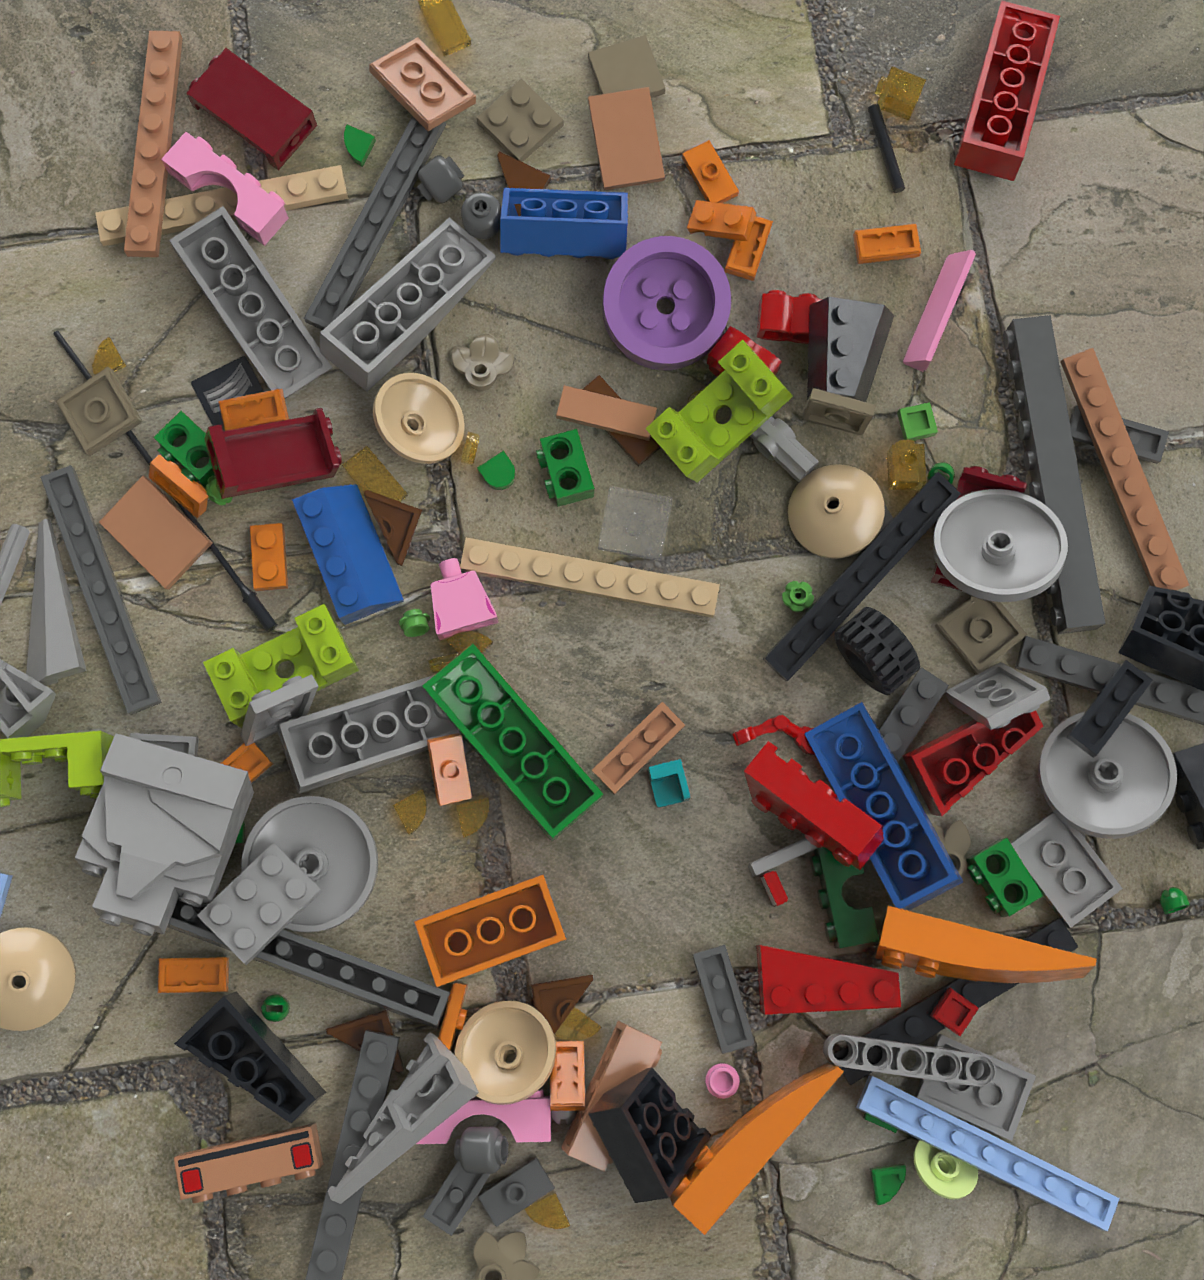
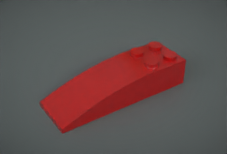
(1007, 91)

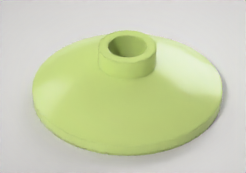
(954, 1181)

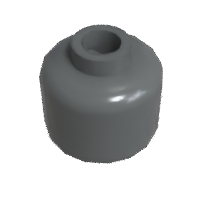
(440, 179)
(481, 215)
(481, 1150)

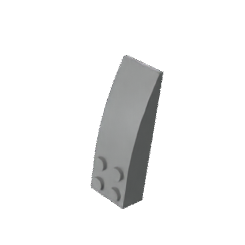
(250, 303)
(405, 304)
(361, 735)

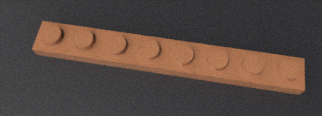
(152, 143)
(1123, 471)

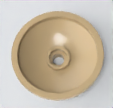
(424, 406)
(839, 530)
(48, 976)
(495, 1034)

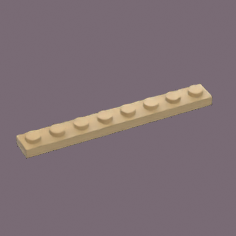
(183, 211)
(590, 577)

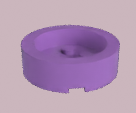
(669, 270)

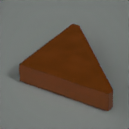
(521, 175)
(395, 521)
(559, 997)
(353, 1032)

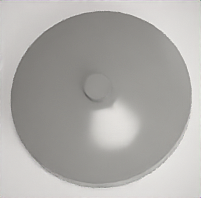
(1000, 545)
(1115, 791)
(329, 847)

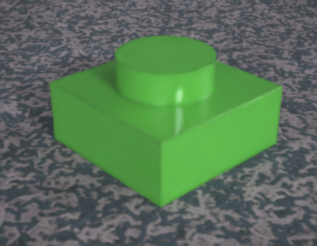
(917, 422)

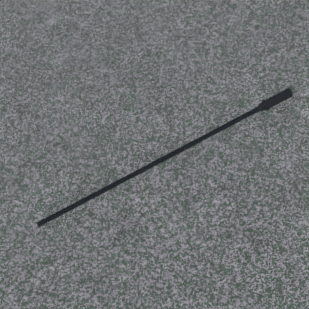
(249, 596)

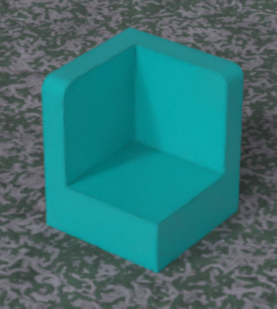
(669, 783)

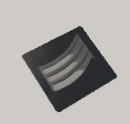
(224, 383)

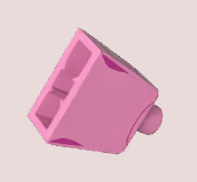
(460, 601)

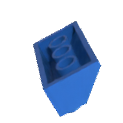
(564, 223)
(348, 551)

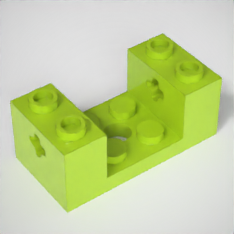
(693, 434)
(312, 647)
(81, 750)

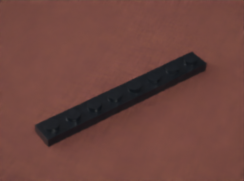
(861, 576)
(917, 1025)

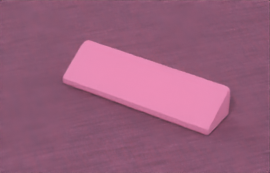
(938, 310)

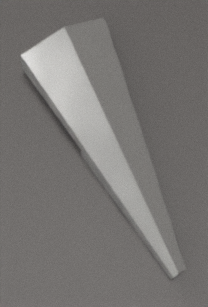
(53, 639)
(22, 702)
(426, 1098)

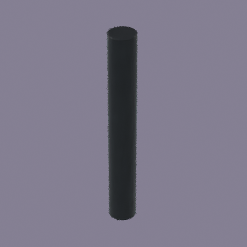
(886, 148)

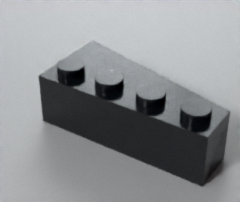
(252, 1057)

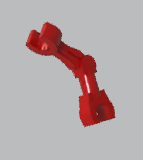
(778, 723)

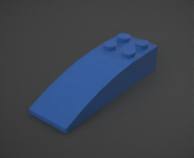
(867, 774)

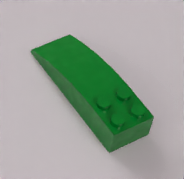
(513, 742)

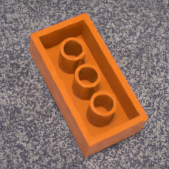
(490, 930)

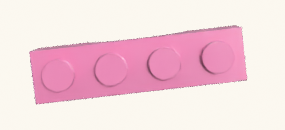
(197, 166)
(526, 1119)

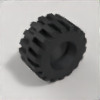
(877, 650)

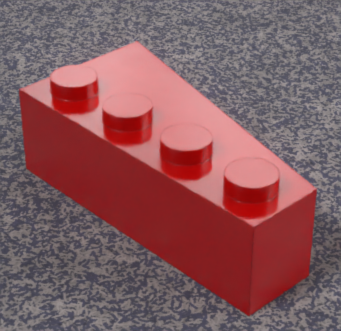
(963, 757)
(811, 808)
(818, 984)

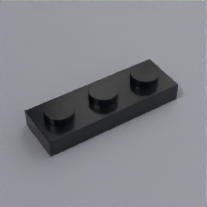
(1109, 708)

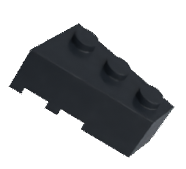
(1191, 790)

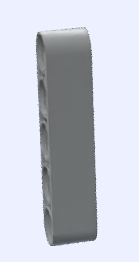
(925, 1060)

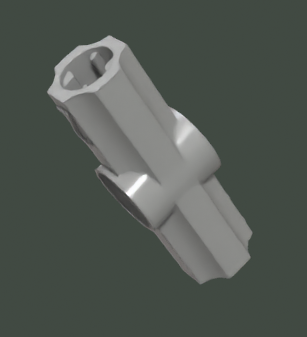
(778, 443)

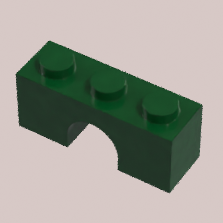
(845, 925)

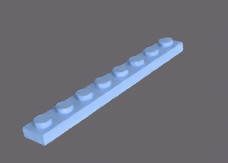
(988, 1153)

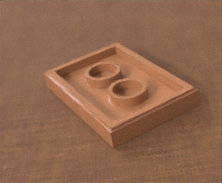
(422, 84)
(626, 138)
(155, 532)

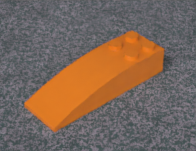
(971, 953)
(746, 1147)

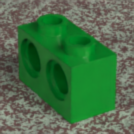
(189, 452)
(572, 466)
(1010, 872)

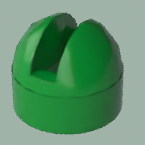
(946, 468)
(1173, 900)
(274, 1016)

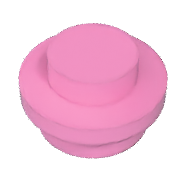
(722, 1080)

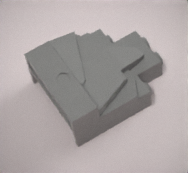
(160, 832)

